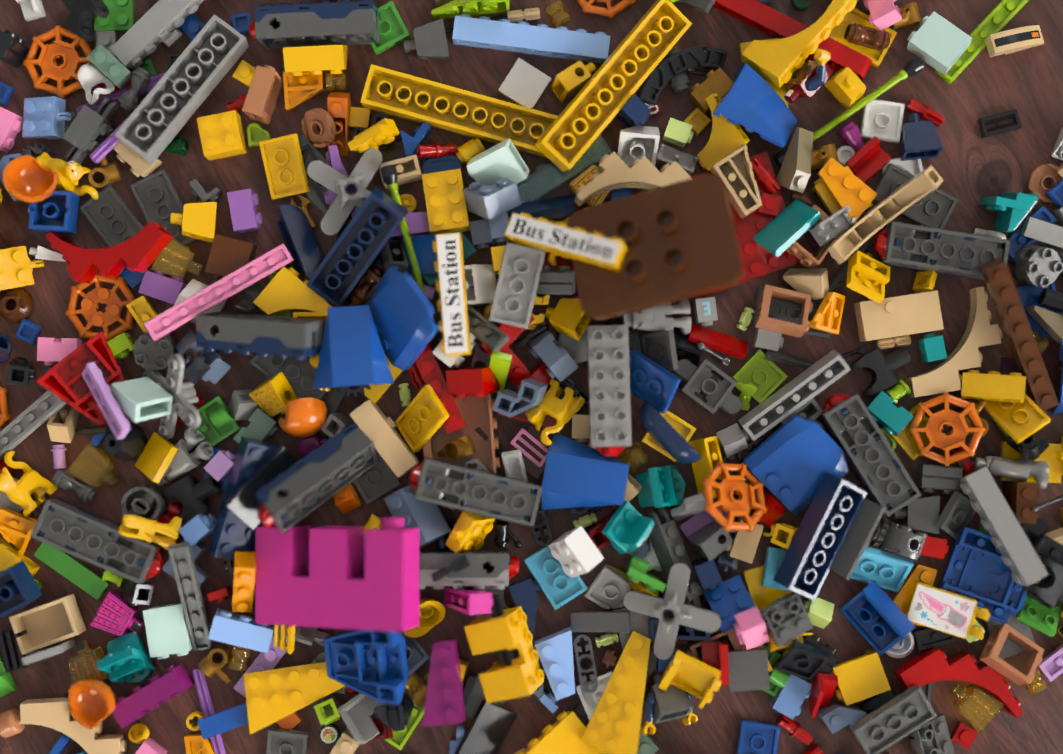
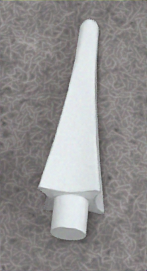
(45, 254)

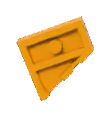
(301, 88)

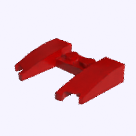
(517, 369)

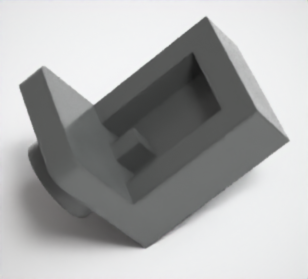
(200, 192)

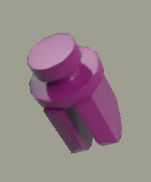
(307, 444)

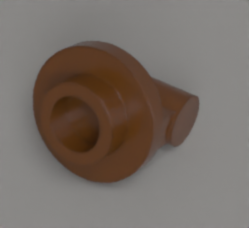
(803, 197)

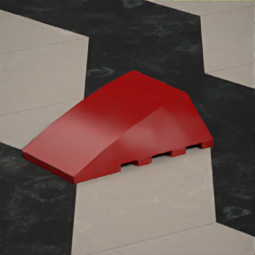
(67, 381)

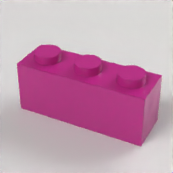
(468, 600)

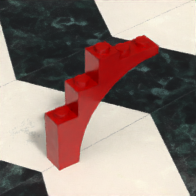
(134, 254)
(934, 666)

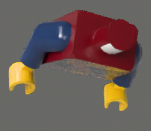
(808, 78)

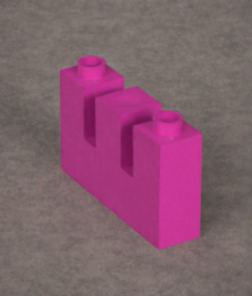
(320, 579)

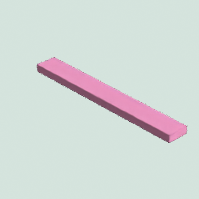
(218, 292)

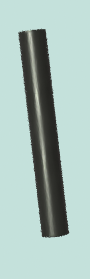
(93, 430)

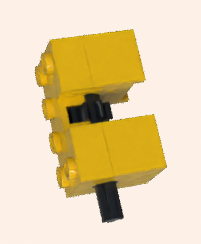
(518, 667)

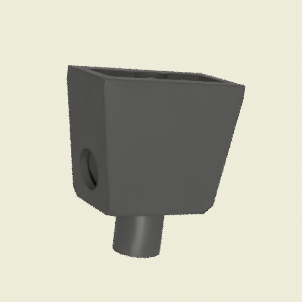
(429, 42)
(921, 514)
(710, 540)

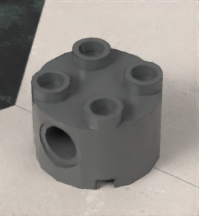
(1037, 265)
(154, 354)
(144, 502)
(903, 541)

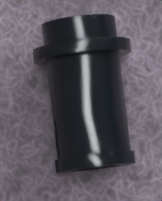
(501, 534)

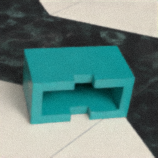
(889, 415)

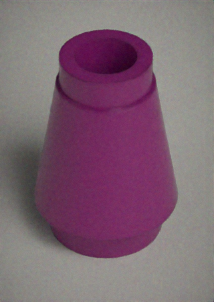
(852, 136)

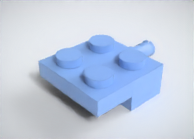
(44, 117)

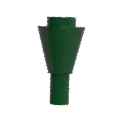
(178, 146)

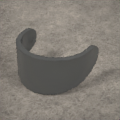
(250, 295)

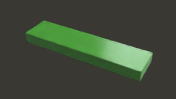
(72, 570)

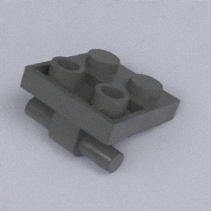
(786, 618)
(932, 737)

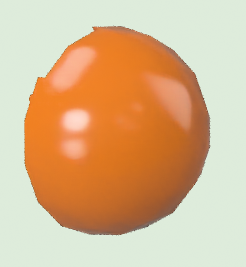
(29, 180)
(304, 417)
(90, 702)

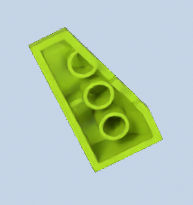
(470, 7)

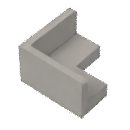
(358, 718)

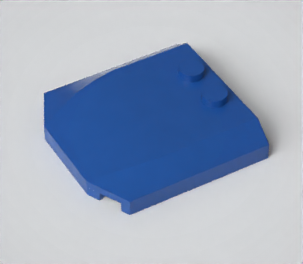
(401, 318)
(795, 461)
(980, 574)

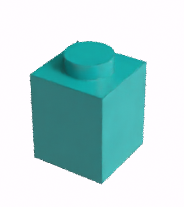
(932, 348)

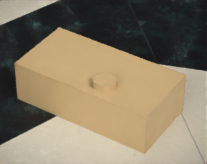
(898, 316)
(385, 437)

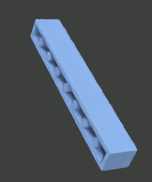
(530, 39)

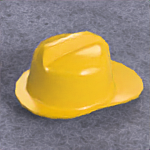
(430, 614)

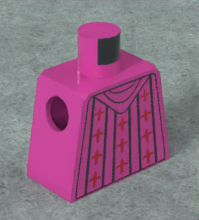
(117, 615)

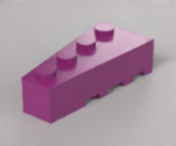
(444, 690)
(152, 695)

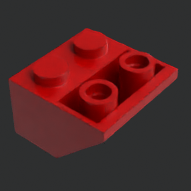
(471, 382)

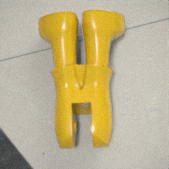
(146, 529)

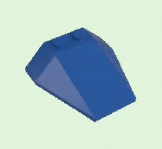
(369, 663)

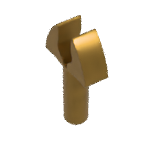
(305, 202)

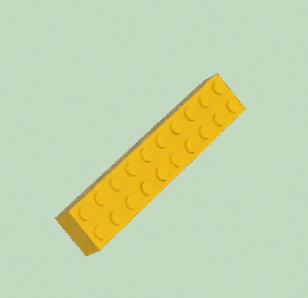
(613, 84)
(454, 109)

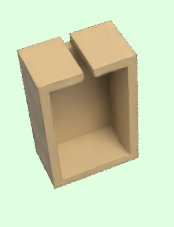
(48, 624)

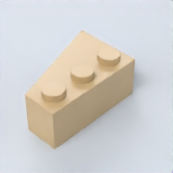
(739, 181)

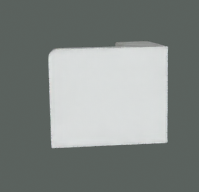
(32, 9)

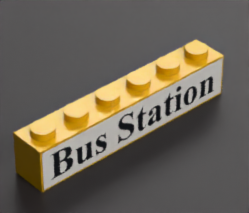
(566, 241)
(452, 294)

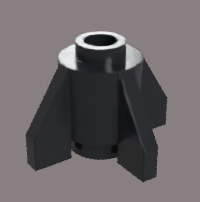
(1029, 448)
(395, 716)

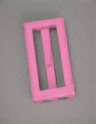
(518, 437)

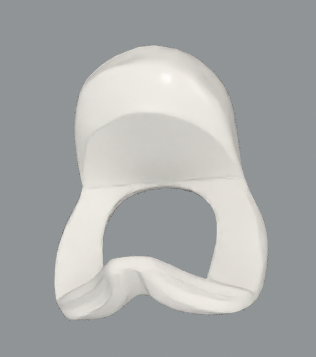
(90, 76)

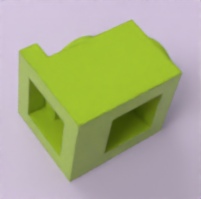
(121, 345)
(327, 712)

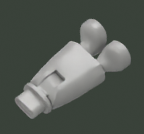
(659, 318)
(185, 462)
(1016, 468)

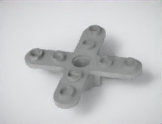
(337, 183)
(182, 393)
(673, 600)

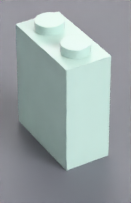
(938, 42)
(498, 163)
(142, 399)
(166, 631)

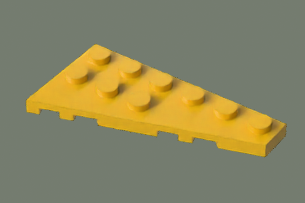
(284, 691)
(619, 712)

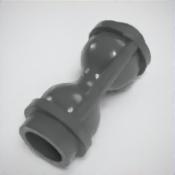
(139, 80)
(679, 82)
(66, 481)

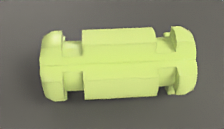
(745, 318)
(404, 393)
(585, 521)
(606, 639)

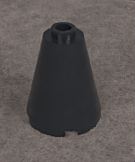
(129, 447)

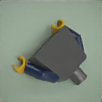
(666, 706)

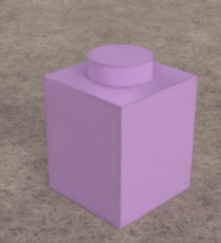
(220, 465)

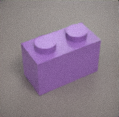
(244, 211)
(161, 287)

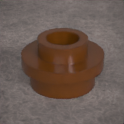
(610, 659)

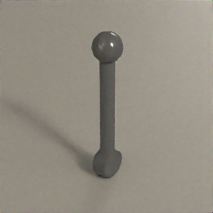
(724, 360)

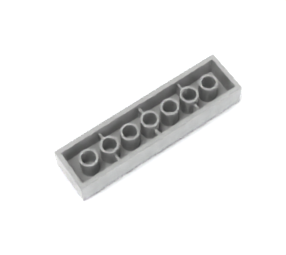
(182, 90)

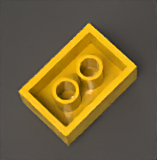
(445, 202)

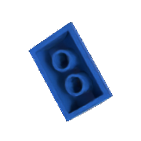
(877, 618)

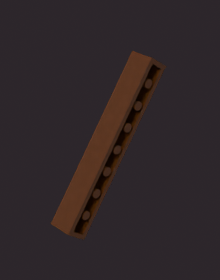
(1019, 333)

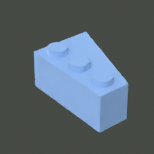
(240, 631)
(557, 660)

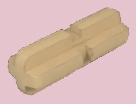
(519, 15)
(895, 341)

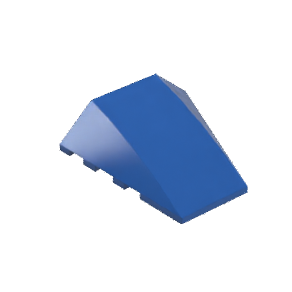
(757, 107)
(351, 350)
(581, 476)

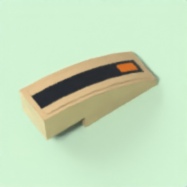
(1014, 40)

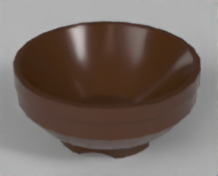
(24, 306)

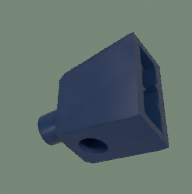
(919, 139)

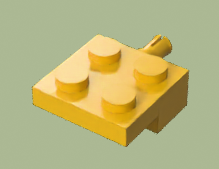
(374, 136)
(16, 268)
(867, 276)
(469, 532)

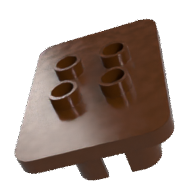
(676, 243)

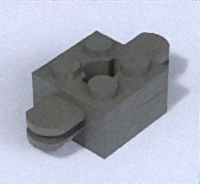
(90, 130)
(708, 386)

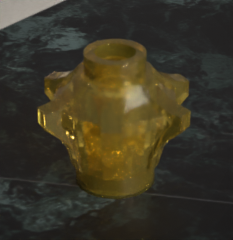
(634, 456)

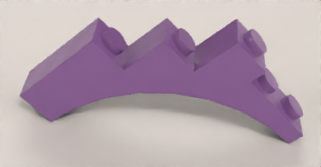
(416, 221)

